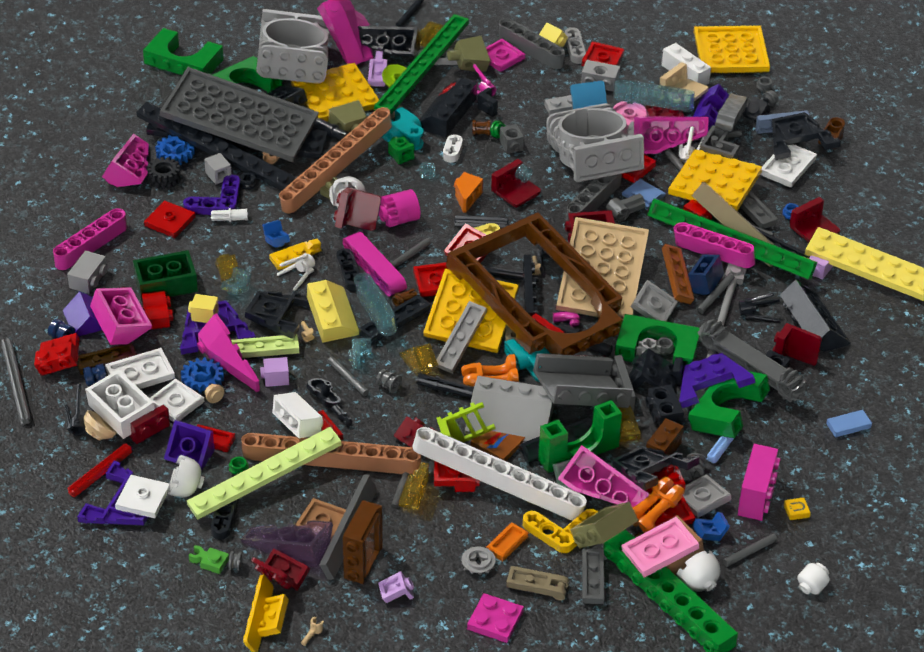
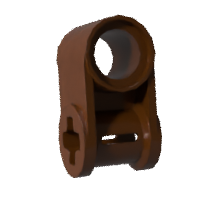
(836, 127)

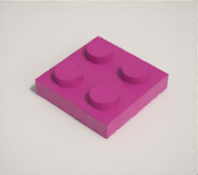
(495, 618)

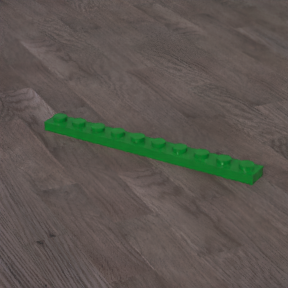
(422, 63)
(763, 250)

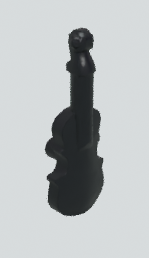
(323, 391)

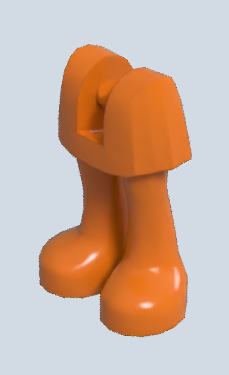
(505, 371)
(668, 496)

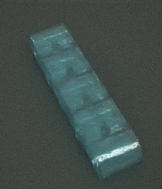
(654, 95)
(375, 304)

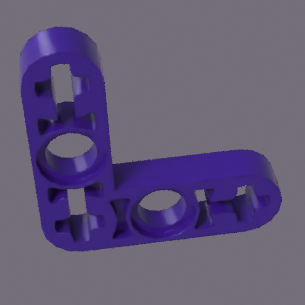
(193, 203)

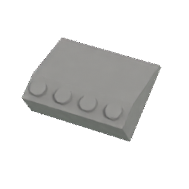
(511, 407)

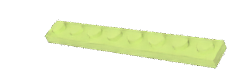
(263, 473)

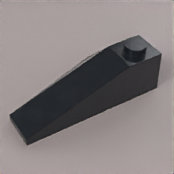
(393, 40)

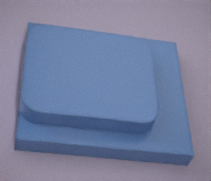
(646, 190)

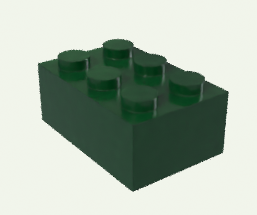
(166, 273)

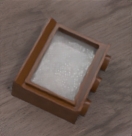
(362, 541)

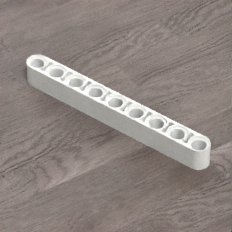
(499, 473)

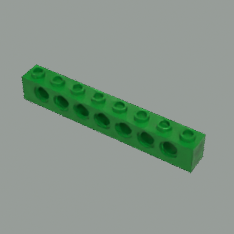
(675, 599)

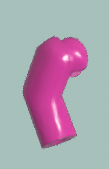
(567, 316)

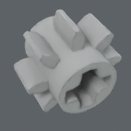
(647, 343)

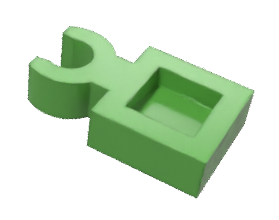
(211, 560)

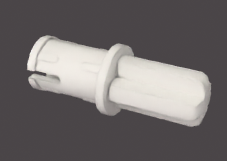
(231, 215)

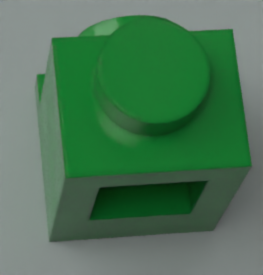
(399, 145)

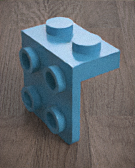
(588, 94)

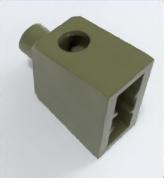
(470, 52)
(347, 115)

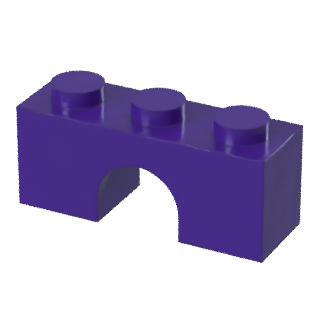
(711, 103)

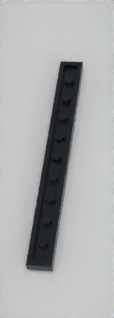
(215, 145)

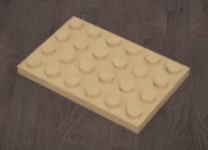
(615, 254)

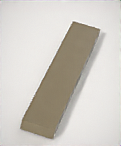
(725, 212)

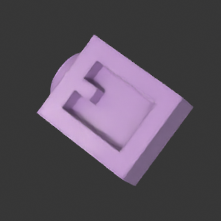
(395, 587)

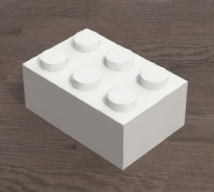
(118, 402)

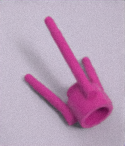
(485, 82)

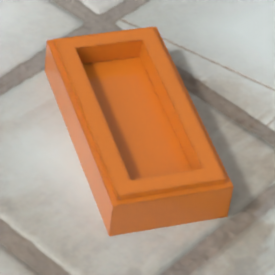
(507, 541)

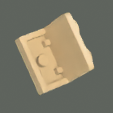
(678, 78)

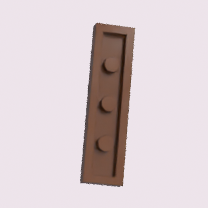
(677, 274)

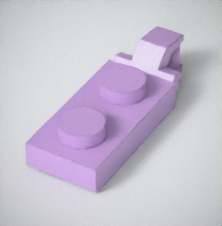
(375, 70)

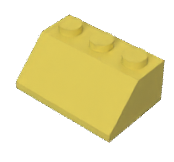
(331, 311)

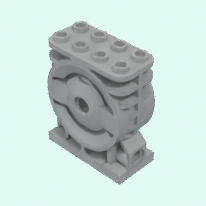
(293, 47)
(595, 142)

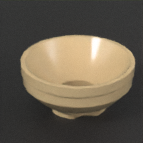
(97, 426)

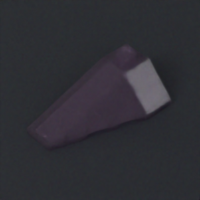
(301, 543)

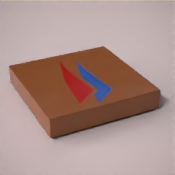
(497, 444)

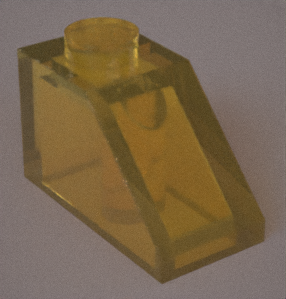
(420, 358)

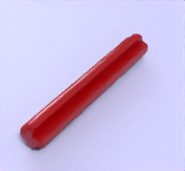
(99, 470)

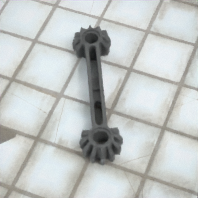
(785, 381)

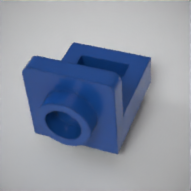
(274, 234)
(711, 529)

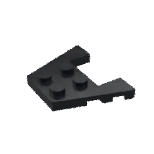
(797, 129)
(272, 307)
(644, 461)

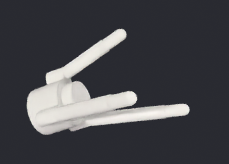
(685, 153)
(303, 264)

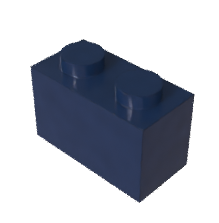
(706, 274)

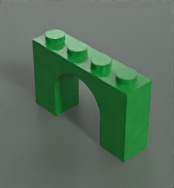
(160, 49)
(247, 73)
(639, 328)
(721, 421)
(601, 437)

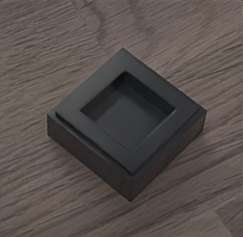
(678, 370)

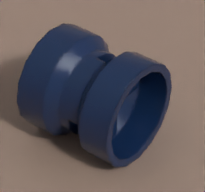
(59, 329)
(94, 374)

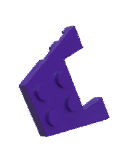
(229, 318)
(709, 372)
(110, 515)

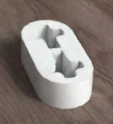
(455, 149)

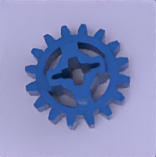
(174, 149)
(201, 374)

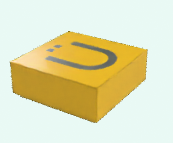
(796, 508)

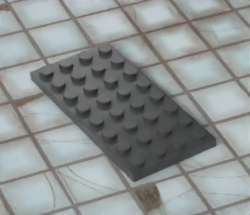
(239, 114)

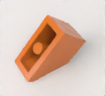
(468, 190)

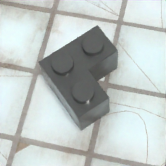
(717, 143)

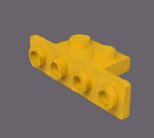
(265, 615)

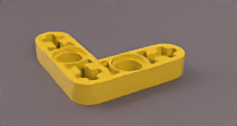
(552, 540)

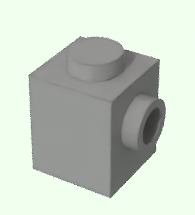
(217, 168)

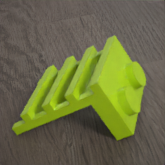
(450, 427)

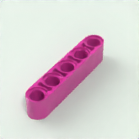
(90, 238)
(713, 243)
(375, 264)

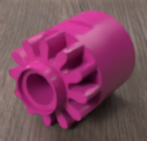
(399, 208)

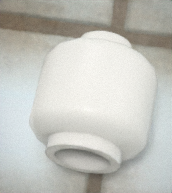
(813, 578)

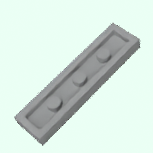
(461, 337)

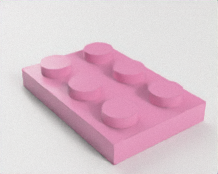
(660, 547)

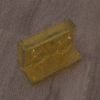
(629, 427)
(415, 487)

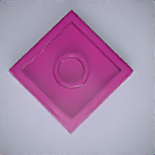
(503, 55)

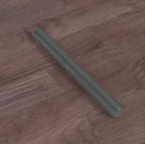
(16, 382)

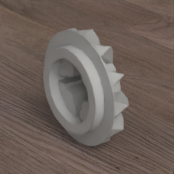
(485, 556)

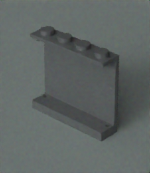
(579, 380)

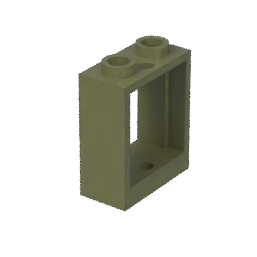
(604, 525)

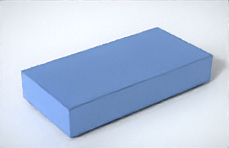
(849, 423)

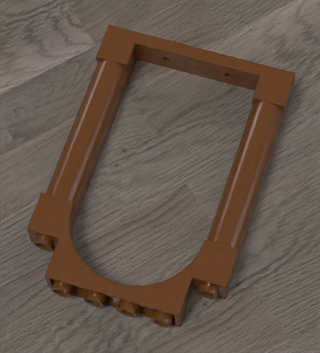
(528, 332)

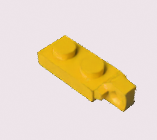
(292, 252)

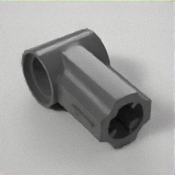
(622, 208)

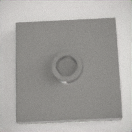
(654, 302)
(705, 495)

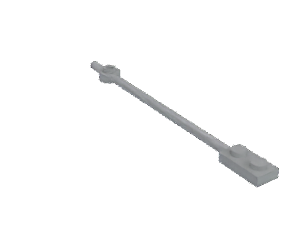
(739, 273)

